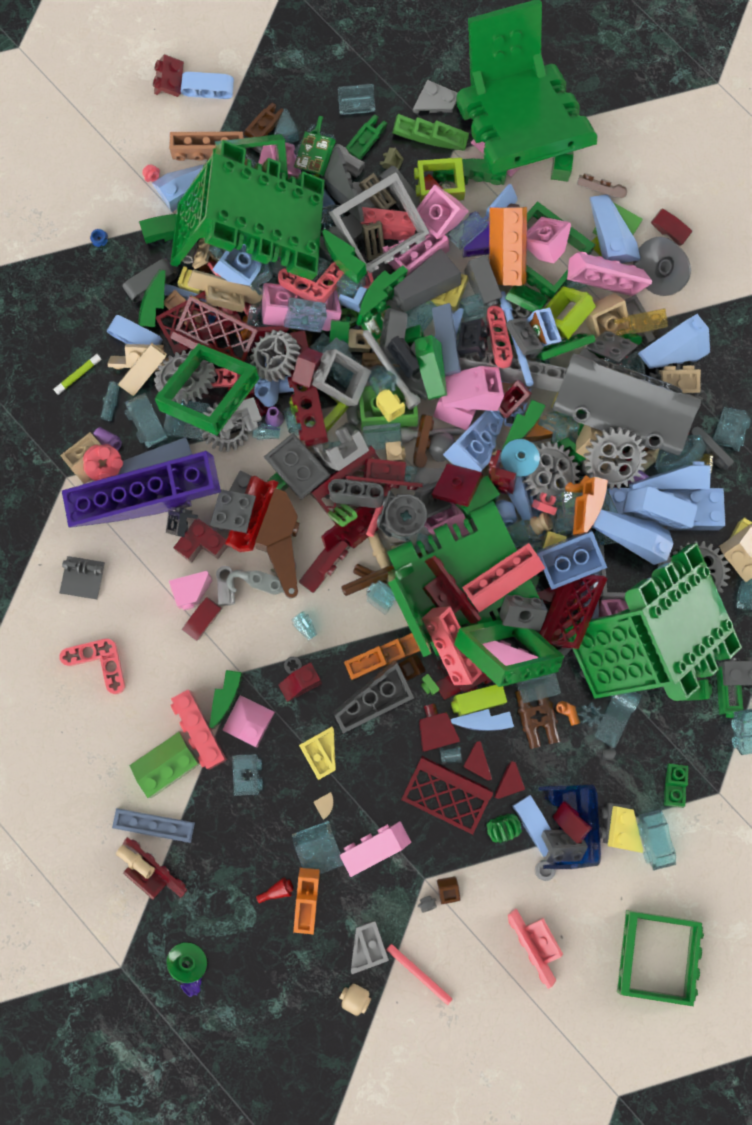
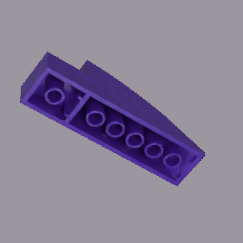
(142, 491)

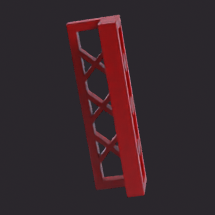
(258, 488)

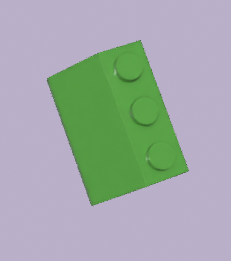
(371, 414)
(164, 765)

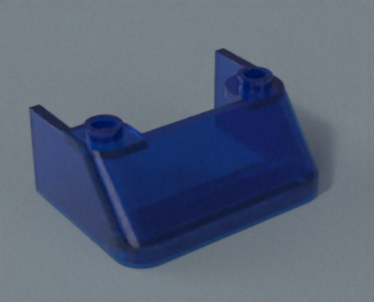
(585, 802)

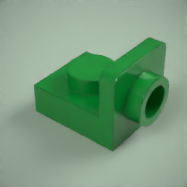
(703, 692)

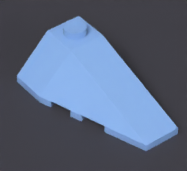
(613, 234)
(685, 477)
(523, 501)
(636, 534)

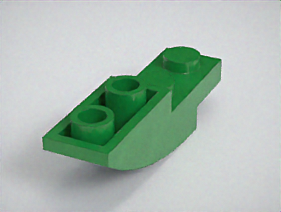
(472, 169)
(378, 292)

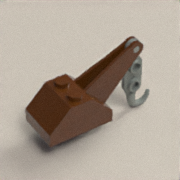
(275, 539)

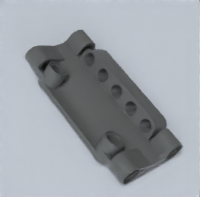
(626, 400)

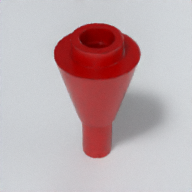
(281, 889)

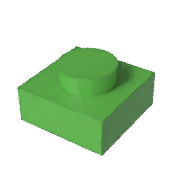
(429, 685)

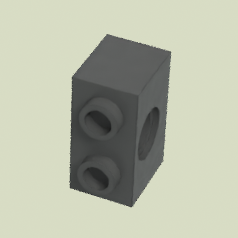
(523, 612)

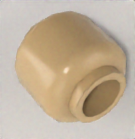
(355, 999)

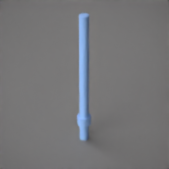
(507, 309)

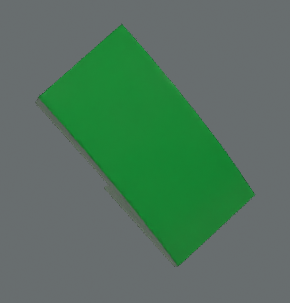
(570, 445)
(676, 785)

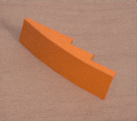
(381, 656)

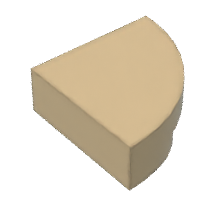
(324, 805)

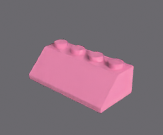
(607, 274)
(276, 305)

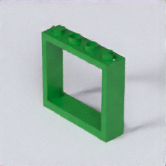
(277, 140)
(575, 239)
(227, 406)
(470, 641)
(627, 952)

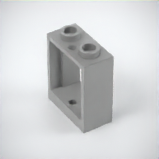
(356, 384)

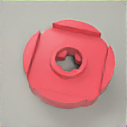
(102, 452)

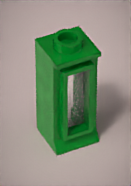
(728, 696)

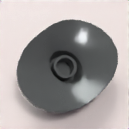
(665, 265)

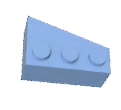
(661, 507)

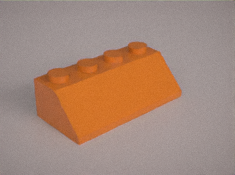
(508, 244)

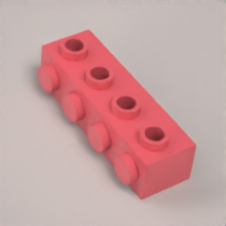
(504, 577)
(443, 630)
(198, 729)

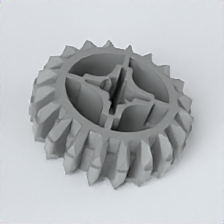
(272, 346)
(226, 442)

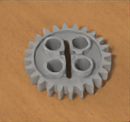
(194, 386)
(618, 441)
(551, 472)
(716, 564)

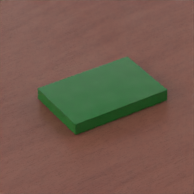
(575, 341)

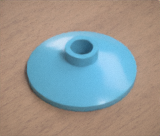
(513, 463)

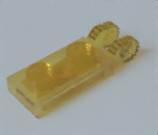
(643, 321)

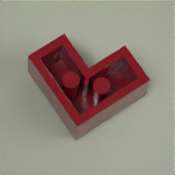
(200, 537)

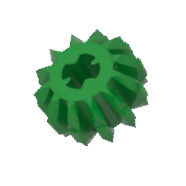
(504, 828)

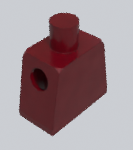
(436, 729)

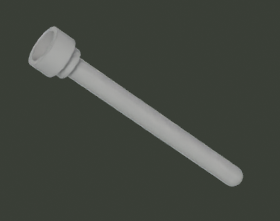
(411, 399)
(408, 434)

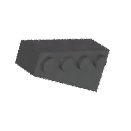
(354, 228)
(376, 697)

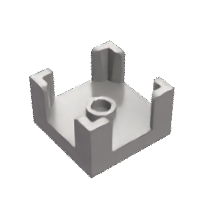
(246, 410)
(345, 453)

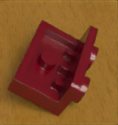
(168, 75)

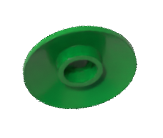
(188, 954)

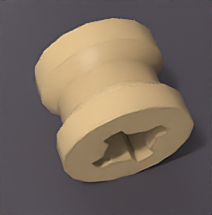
(541, 523)

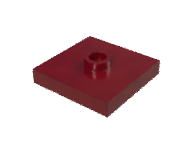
(457, 485)

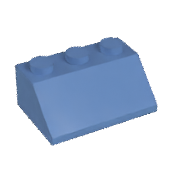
(571, 559)

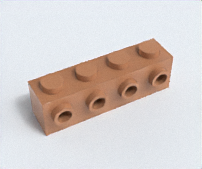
(197, 144)

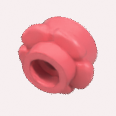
(151, 173)

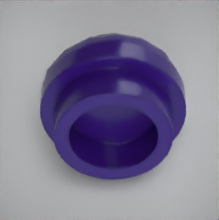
(191, 988)

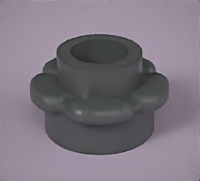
(427, 904)

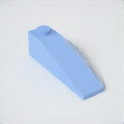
(174, 185)
(237, 266)
(683, 343)
(477, 443)

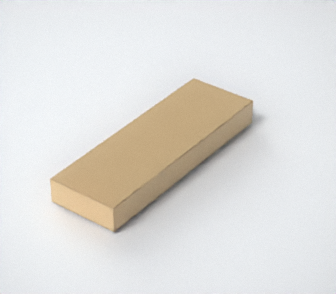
(142, 369)

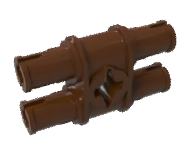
(530, 726)

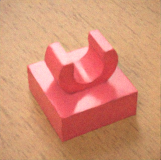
(545, 506)

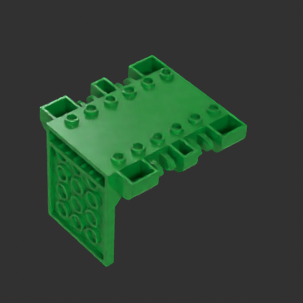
(515, 98)
(252, 207)
(462, 558)
(665, 635)

